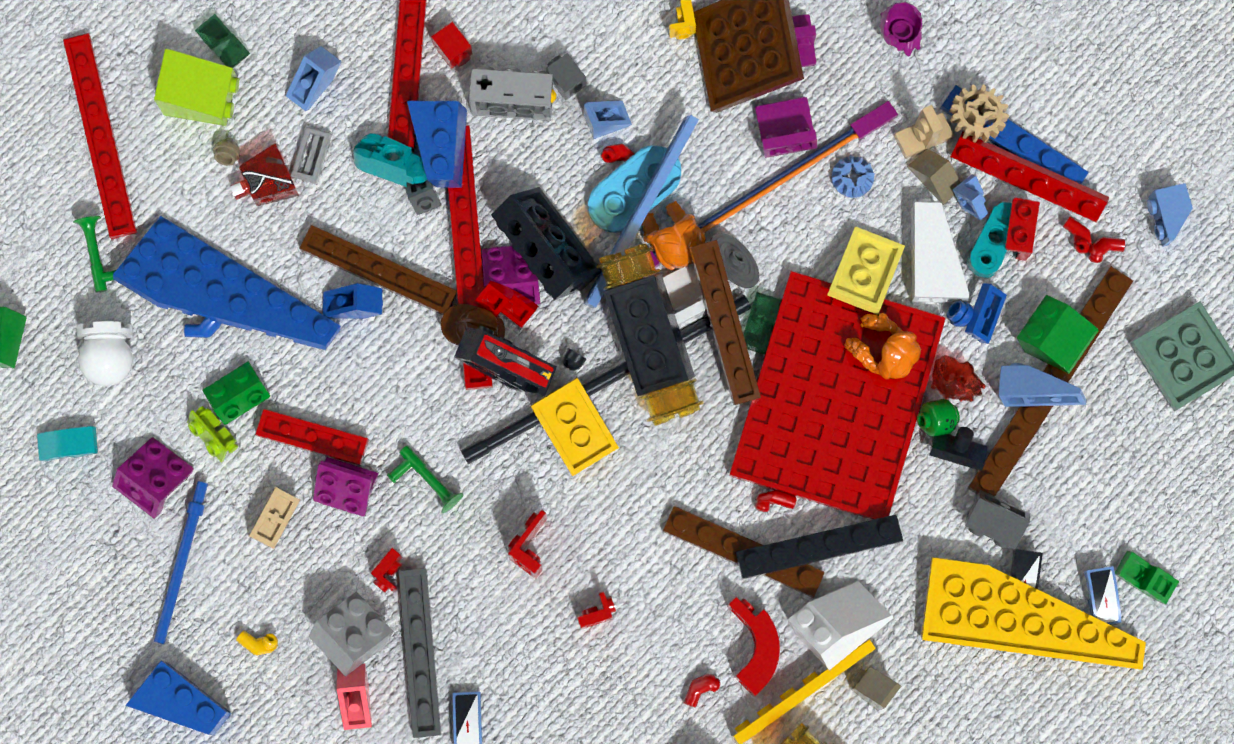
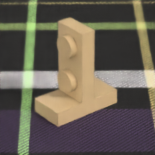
(924, 134)

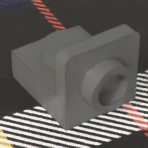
(422, 197)

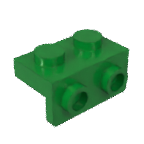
(236, 393)

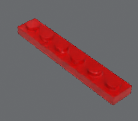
(1030, 177)

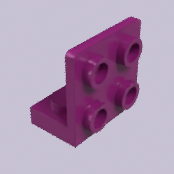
(786, 127)
(510, 269)
(151, 476)

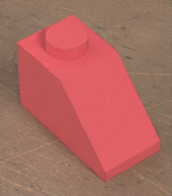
(354, 698)

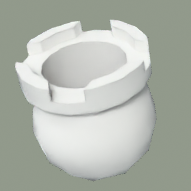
(105, 354)

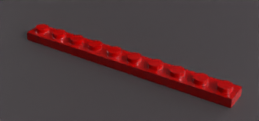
(467, 250)

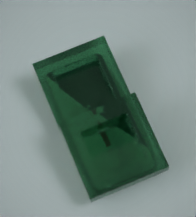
(222, 42)
(761, 322)

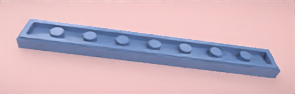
(645, 202)

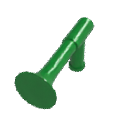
(99, 277)
(412, 460)

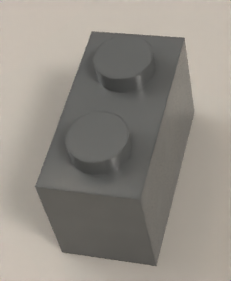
(997, 520)

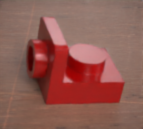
(388, 565)
(593, 616)

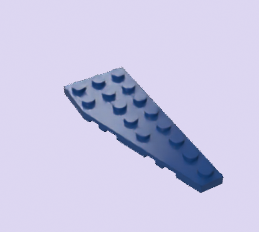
(192, 277)

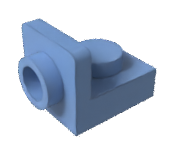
(971, 197)

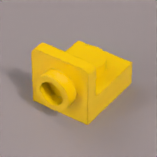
(686, 17)

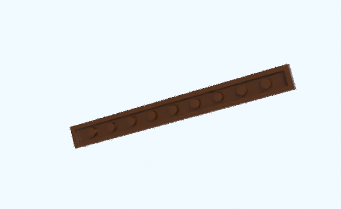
(1029, 418)

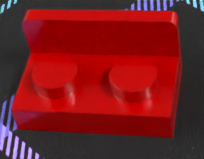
(1022, 227)

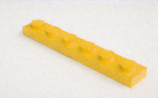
(792, 698)

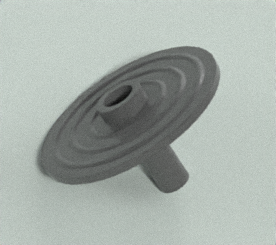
(738, 261)

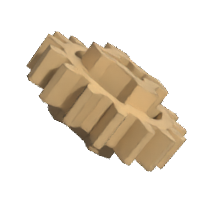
(968, 114)

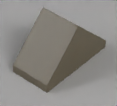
(935, 174)

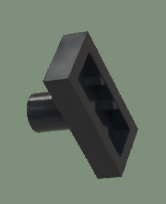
(959, 449)

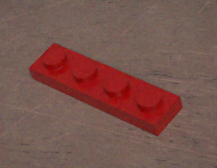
(312, 437)

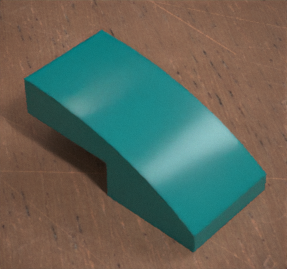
(67, 443)

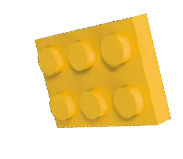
(574, 426)

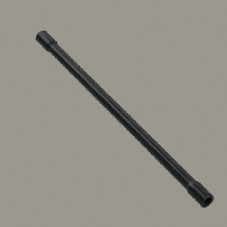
(484, 446)

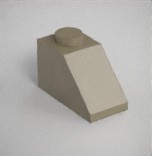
(874, 687)

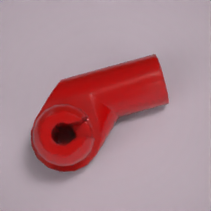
(616, 153)
(774, 497)
(701, 685)

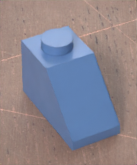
(313, 77)

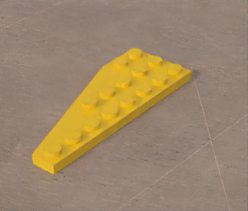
(994, 611)

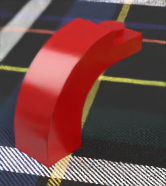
(766, 646)

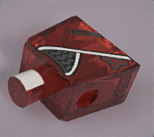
(265, 178)

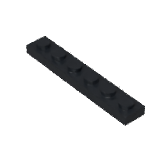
(819, 546)

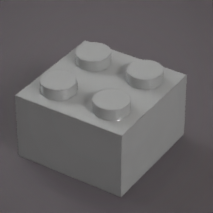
(350, 633)

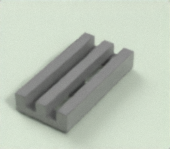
(321, 157)

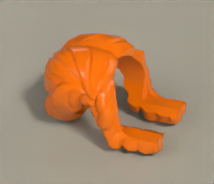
(673, 242)
(898, 352)

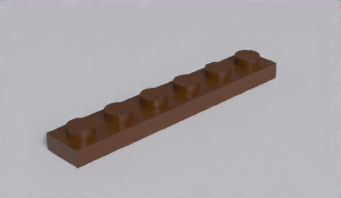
(378, 270)
(725, 322)
(726, 544)

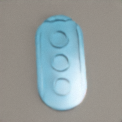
(619, 193)

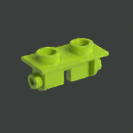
(217, 443)

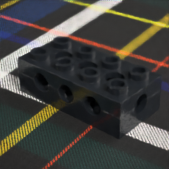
(550, 234)

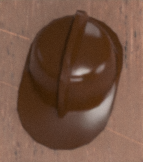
(465, 315)

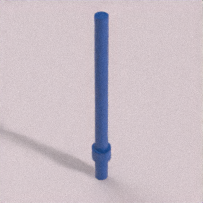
(195, 510)

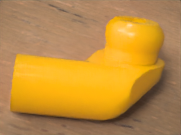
(260, 645)

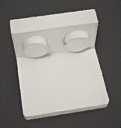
(685, 295)

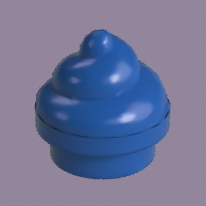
(960, 313)

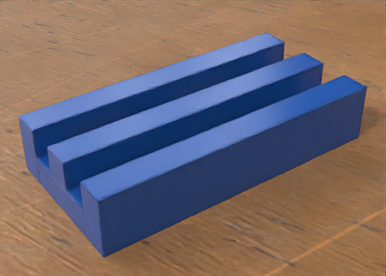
(986, 313)

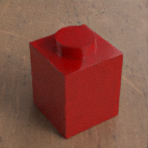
(452, 46)

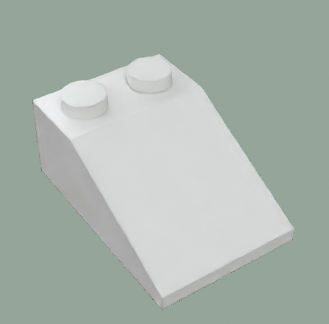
(839, 622)

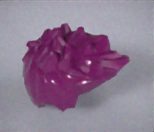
(902, 27)

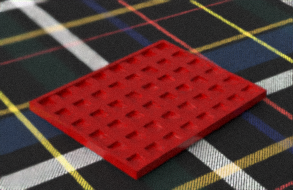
(824, 418)

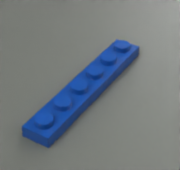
(1025, 145)

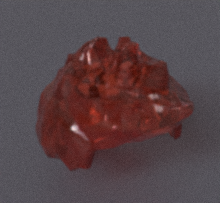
(956, 379)

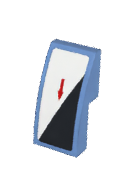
(1103, 595)
(467, 718)

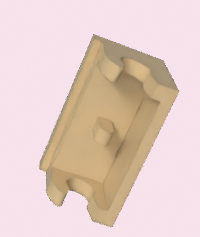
(274, 517)

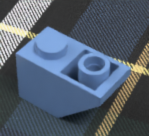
(1170, 210)

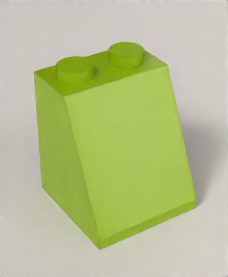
(195, 89)

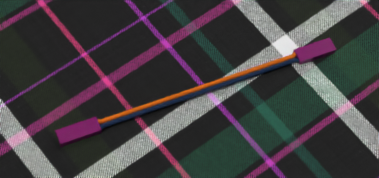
(860, 128)

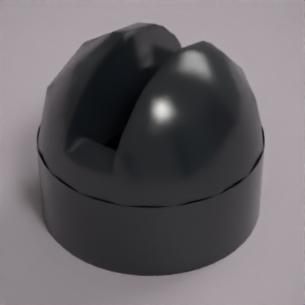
(573, 360)

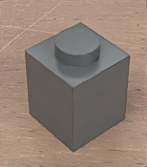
(566, 75)

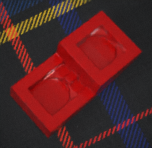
(509, 302)

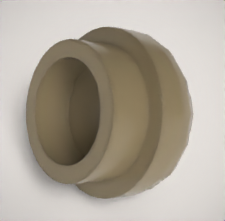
(226, 152)

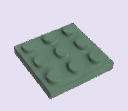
(1186, 356)

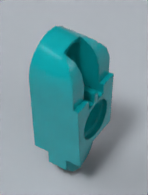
(388, 160)
(997, 224)

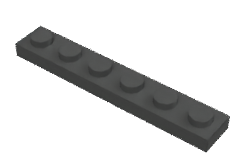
(420, 653)

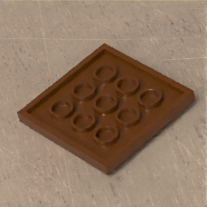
(746, 50)

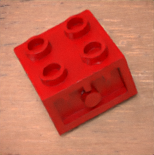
(527, 560)

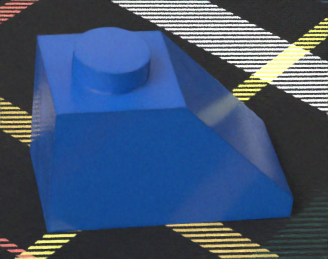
(353, 302)

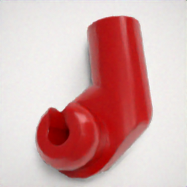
(1081, 235)
(1103, 245)

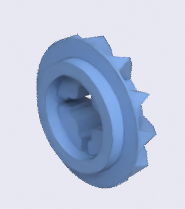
(845, 185)

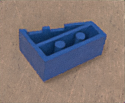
(441, 140)
(178, 700)

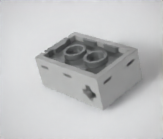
(512, 93)

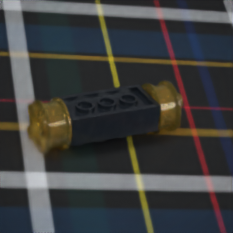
(649, 334)

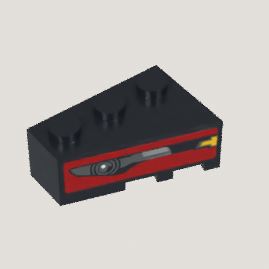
(504, 361)

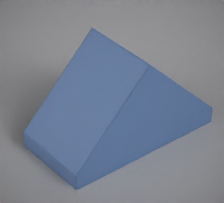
(606, 117)

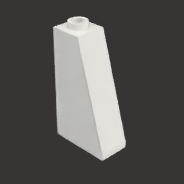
(934, 259)

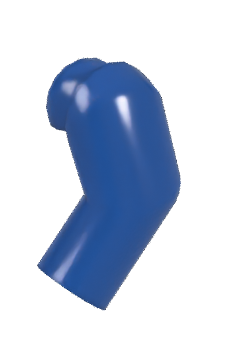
(202, 330)

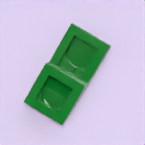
(1146, 578)

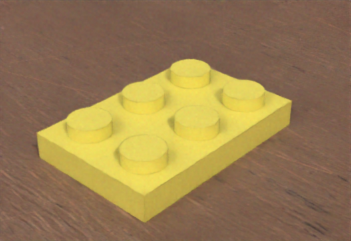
(866, 270)

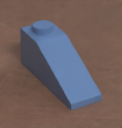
(1031, 387)

